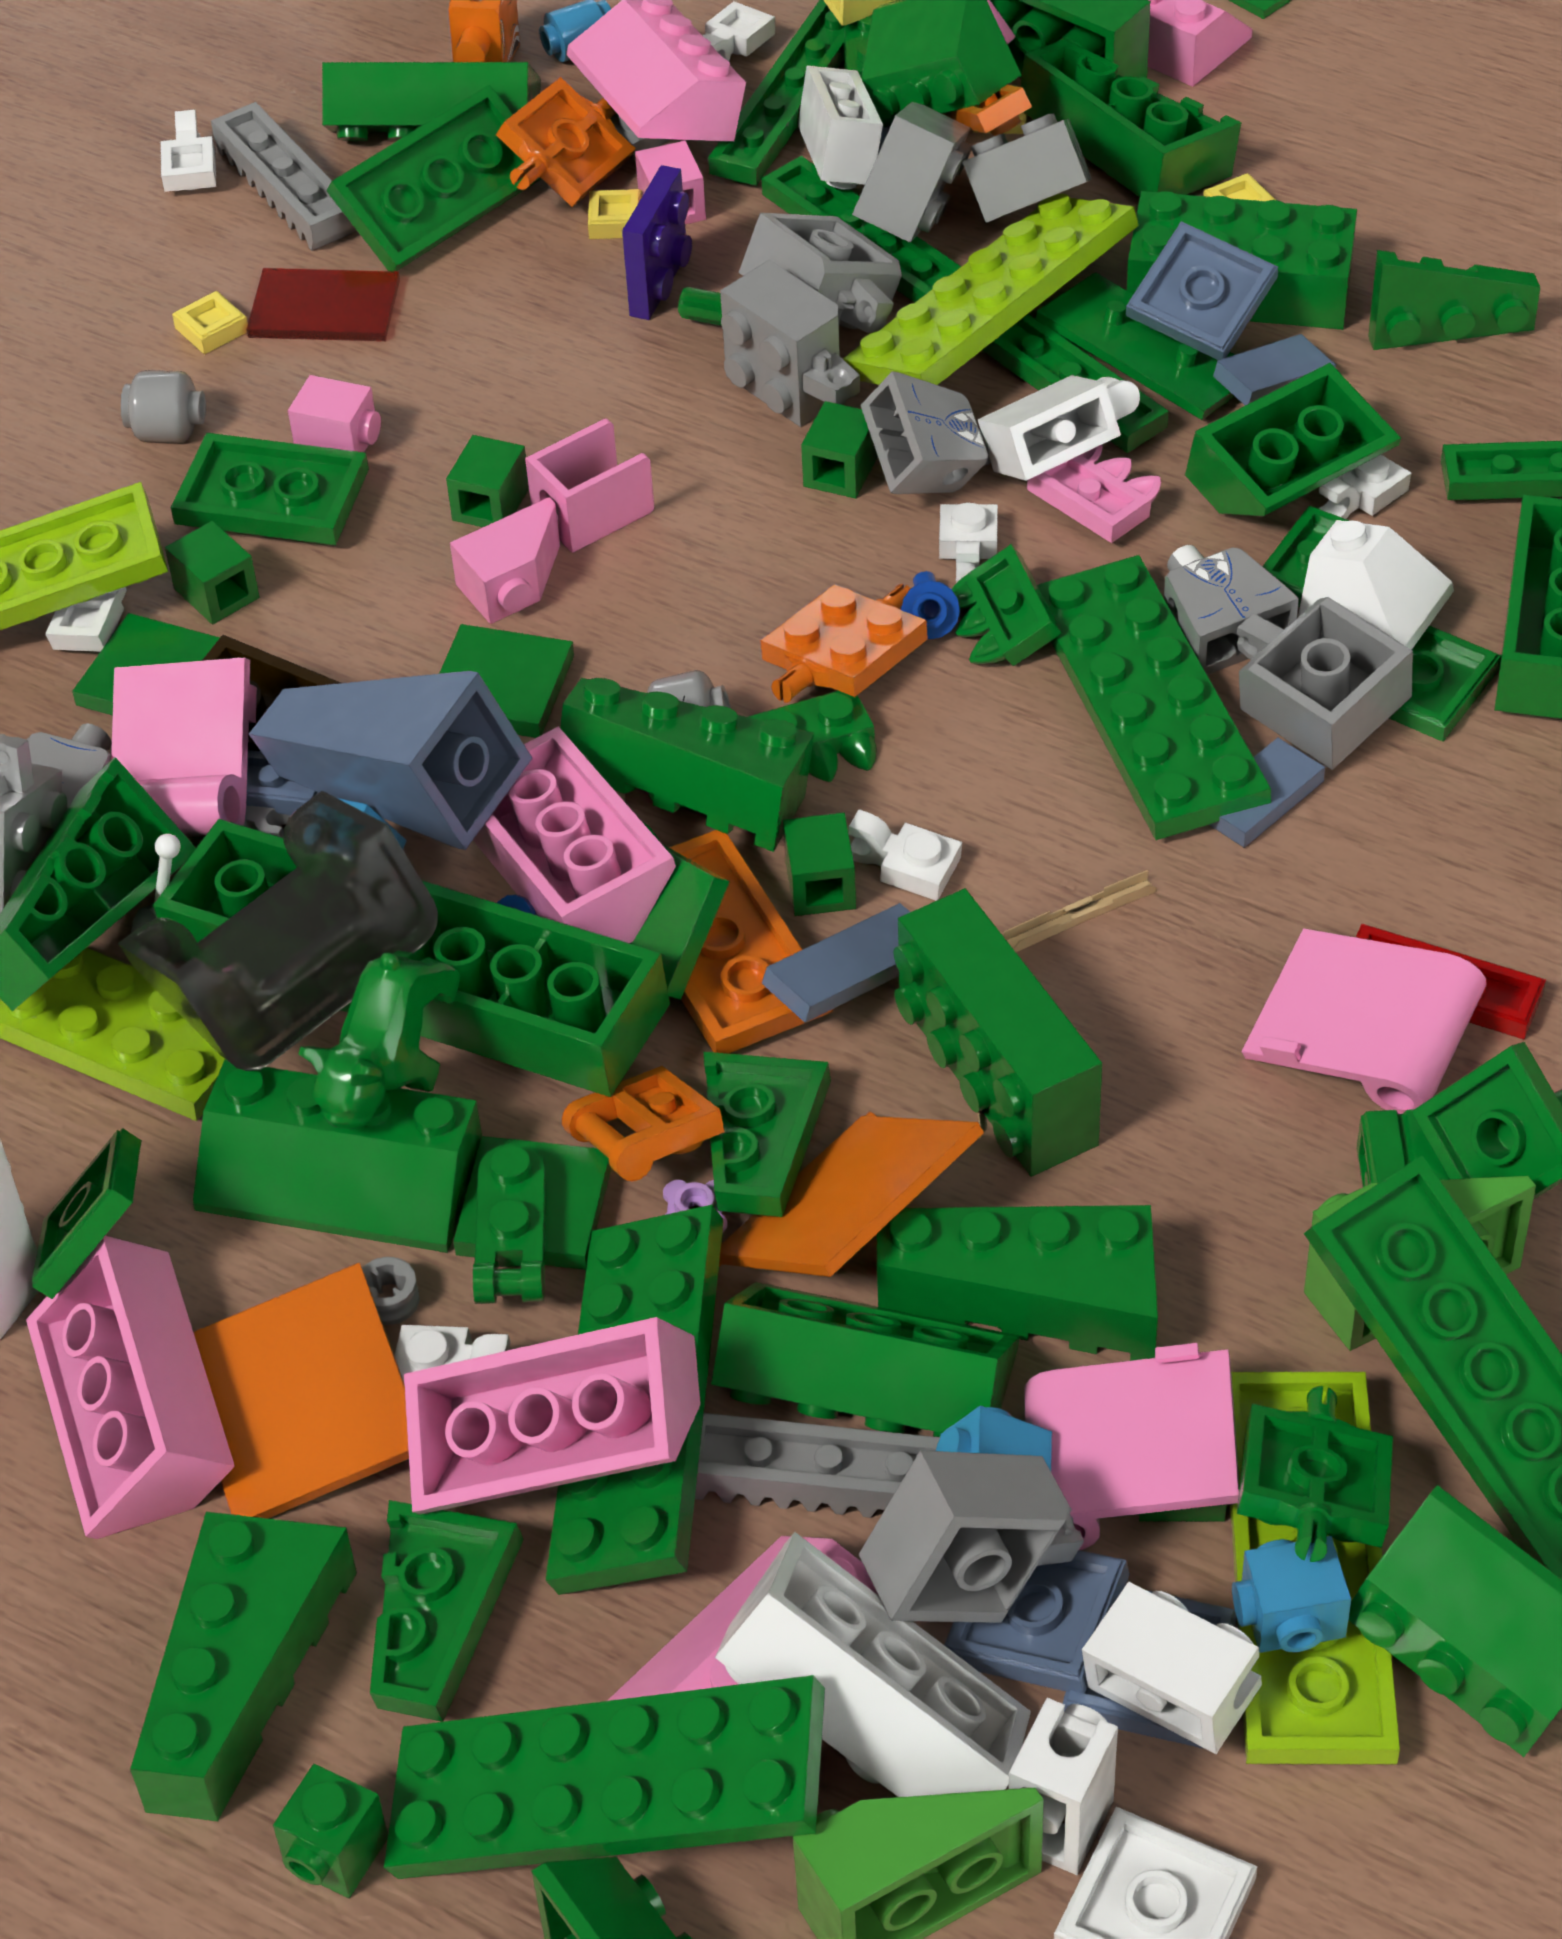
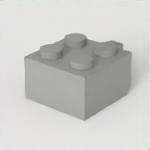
(1026, 169)
(912, 170)
(830, 260)
(784, 343)
(1322, 678)
(28, 811)
(967, 1536)

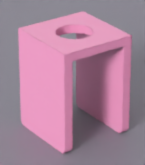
(589, 486)

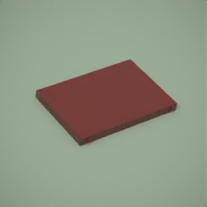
(323, 304)

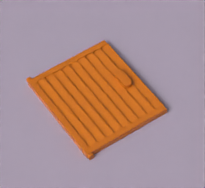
(850, 1194)
(305, 1394)

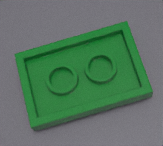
(270, 488)

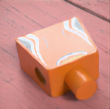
(484, 30)

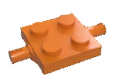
(565, 142)
(842, 642)

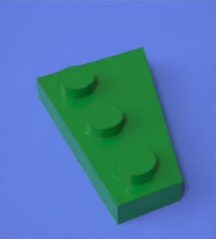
(1441, 303)
(767, 1123)
(437, 1600)

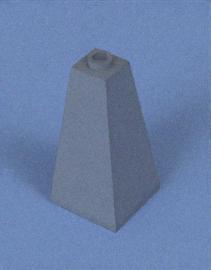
(411, 748)

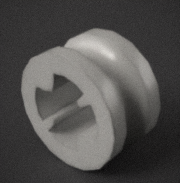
(406, 1295)

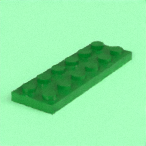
(1151, 699)
(1458, 1343)
(642, 1518)
(608, 1778)

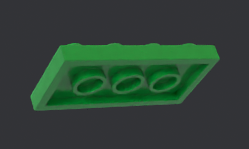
(431, 181)

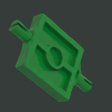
(1316, 1475)

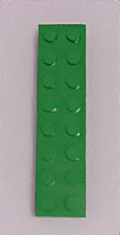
(527, 984)

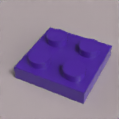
(656, 242)

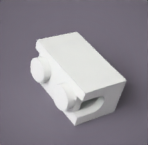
(1172, 1666)
(1073, 1769)

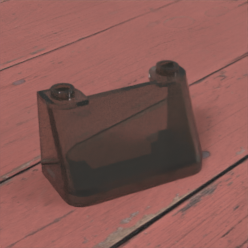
(298, 945)

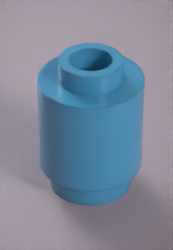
(567, 24)

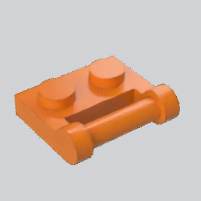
(654, 1104)

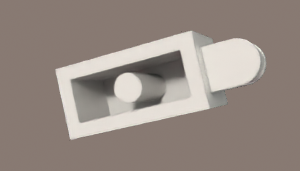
(1056, 424)

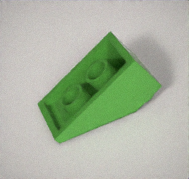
(1494, 1207)
(915, 1861)

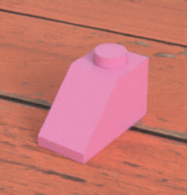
(508, 560)

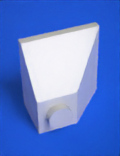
(1377, 579)

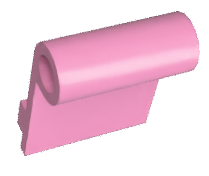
(187, 737)
(1368, 1015)
(1139, 1434)

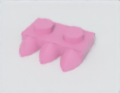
(1098, 493)

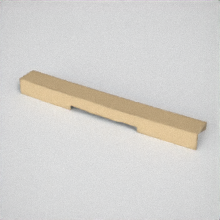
(1079, 912)

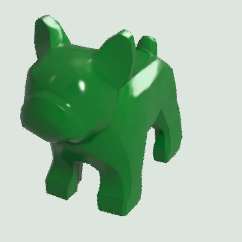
(381, 1038)

